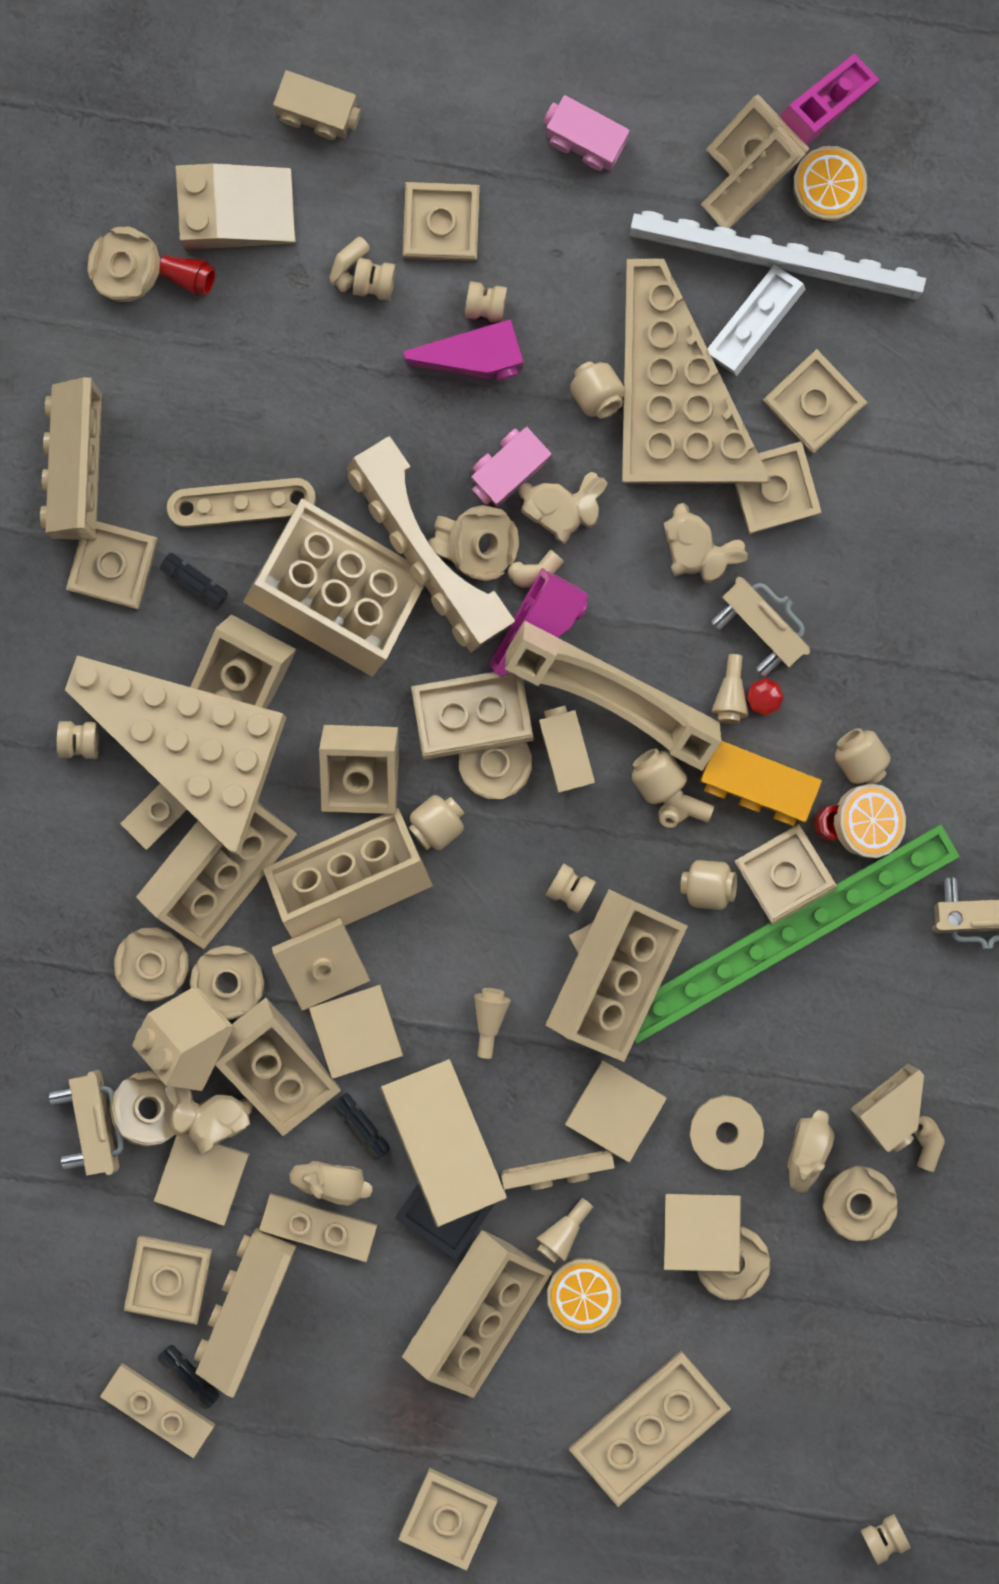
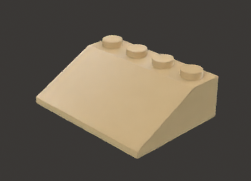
(336, 588)

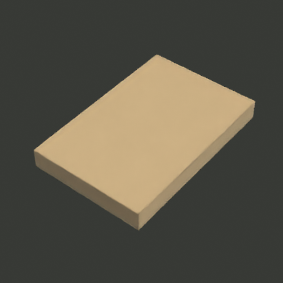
(471, 714)

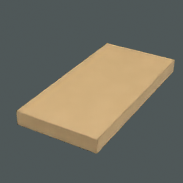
(443, 1143)
(649, 1428)

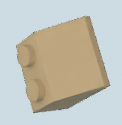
(359, 769)
(183, 1040)
(893, 1109)

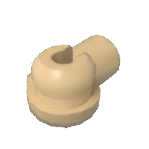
(343, 262)
(526, 574)
(683, 808)
(931, 1141)

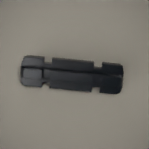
(193, 580)
(361, 1126)
(186, 1376)

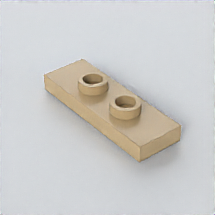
(753, 178)
(153, 816)
(573, 1168)
(318, 1227)
(157, 1410)

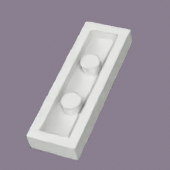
(755, 319)

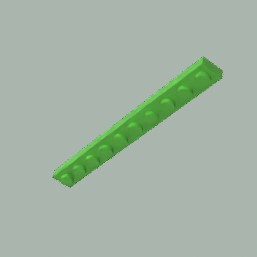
(776, 942)

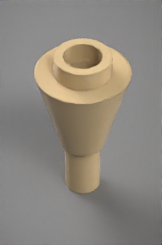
(730, 701)
(490, 1012)
(559, 1238)

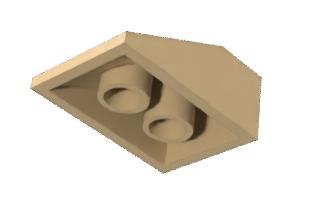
(234, 206)
(243, 663)
(275, 1068)

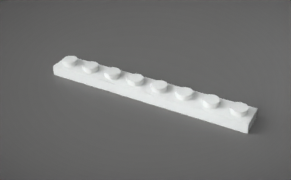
(791, 258)

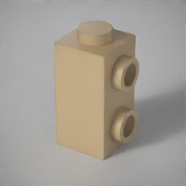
(316, 106)
(566, 749)

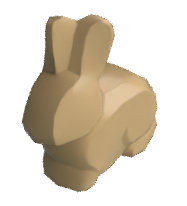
(560, 509)
(694, 547)
(209, 1120)
(810, 1150)
(333, 1183)

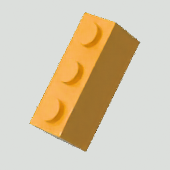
(760, 783)

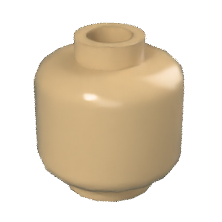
(597, 389)
(862, 756)
(658, 777)
(436, 822)
(709, 885)

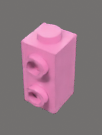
(586, 133)
(506, 471)

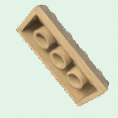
(73, 460)
(348, 875)
(207, 882)
(616, 976)
(245, 1310)
(476, 1314)

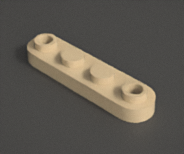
(238, 502)

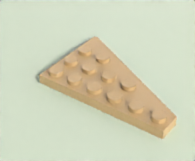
(675, 402)
(192, 741)

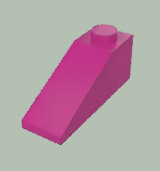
(829, 99)
(477, 353)
(549, 605)

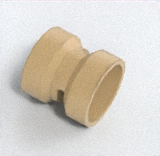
(382, 282)
(485, 302)
(440, 542)
(78, 739)
(564, 882)
(893, 1534)

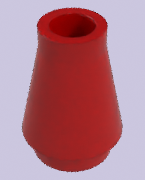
(190, 274)

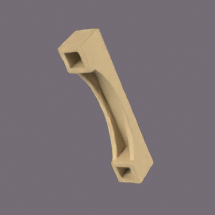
(472, 613)
(553, 662)

